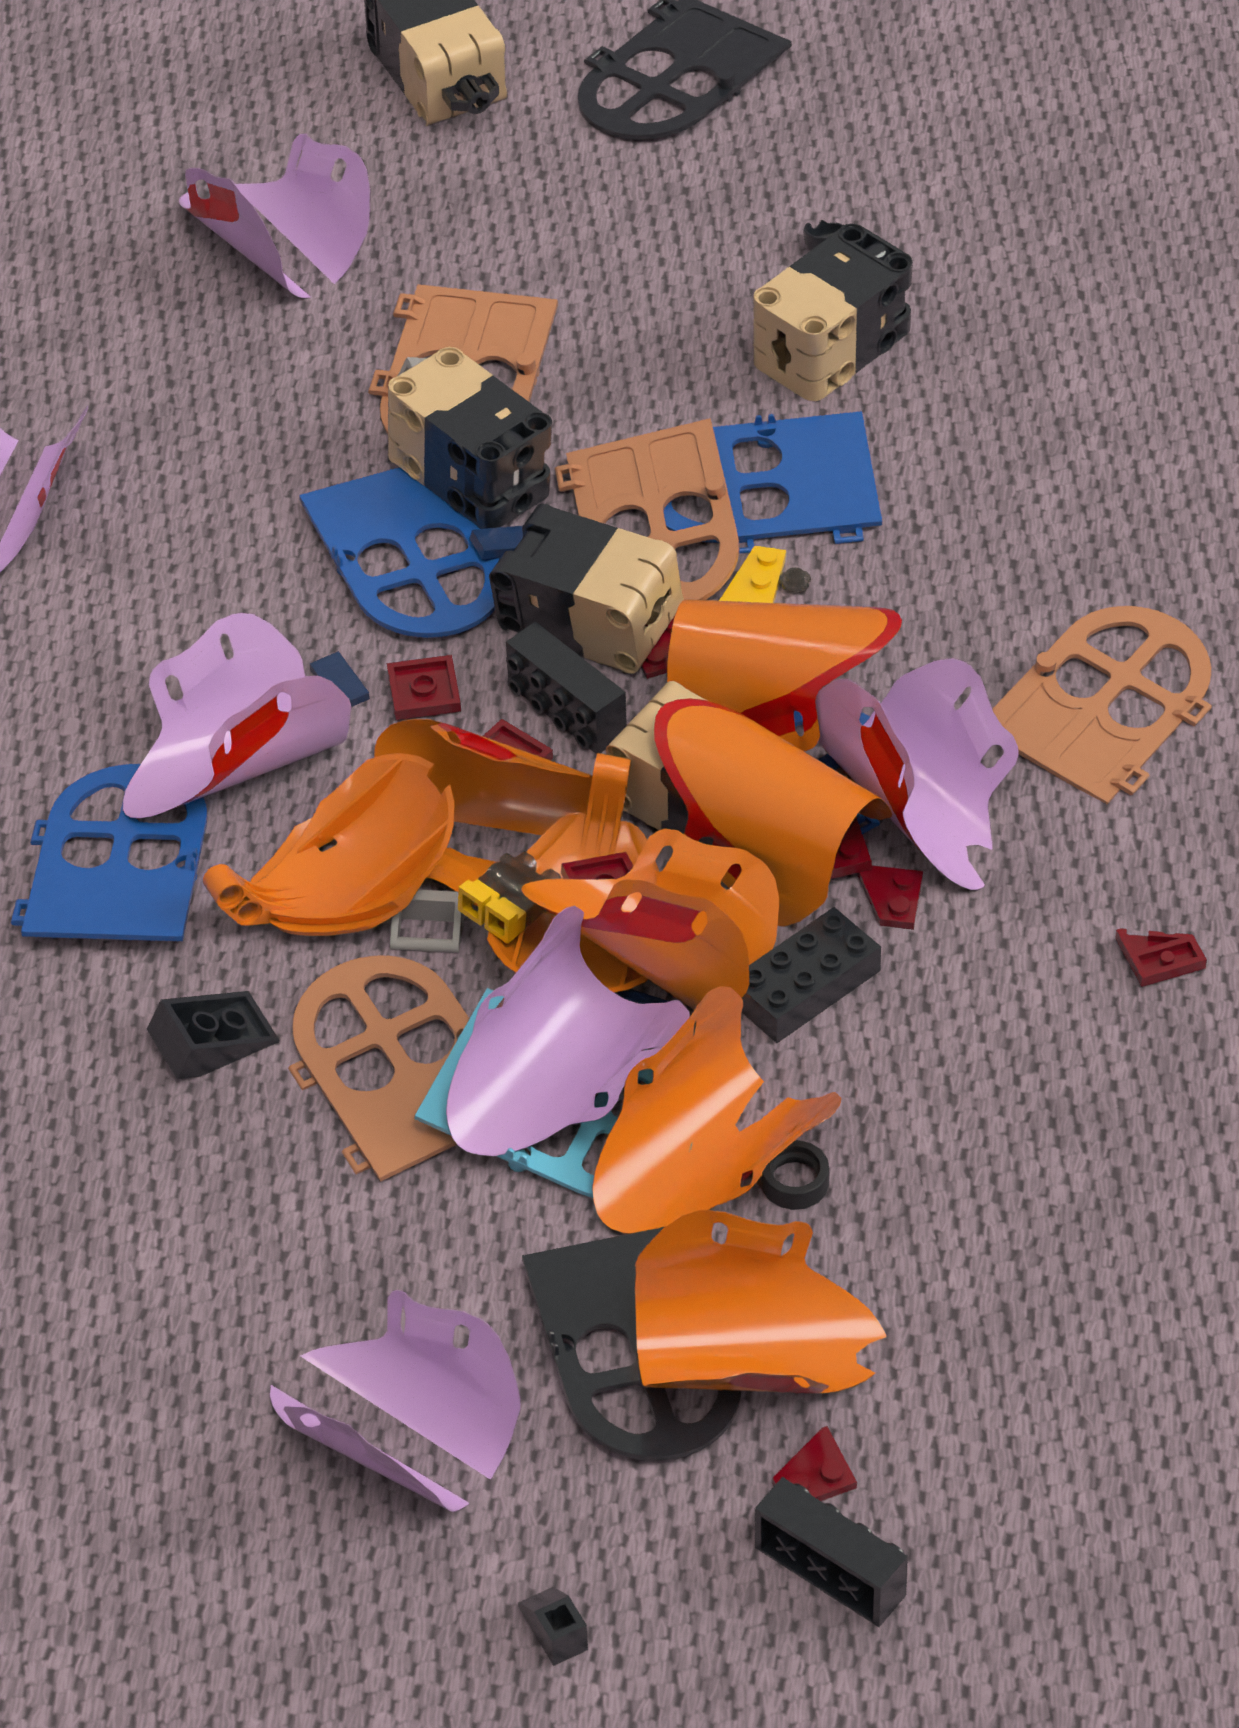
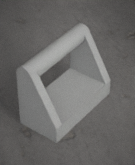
(429, 906)

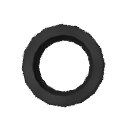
(801, 1196)

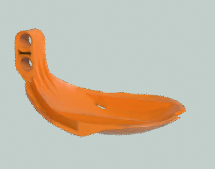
(388, 838)
(579, 838)

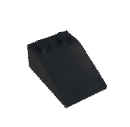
(209, 1031)

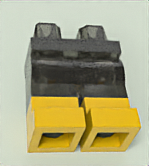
(501, 896)

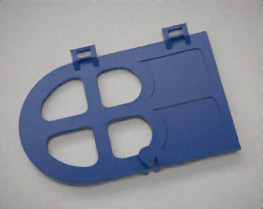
(821, 470)
(395, 511)
(115, 896)

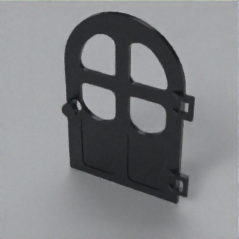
(697, 40)
(593, 1289)

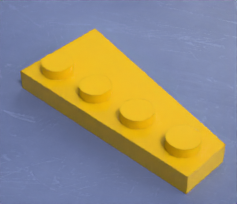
(757, 577)

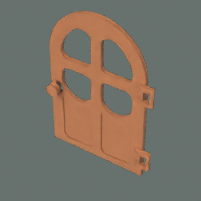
(476, 323)
(646, 476)
(1077, 734)
(380, 1118)

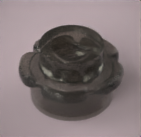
(795, 580)

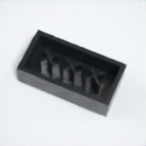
(565, 688)
(809, 974)
(831, 1551)

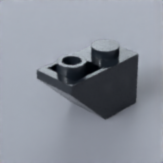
(556, 1624)

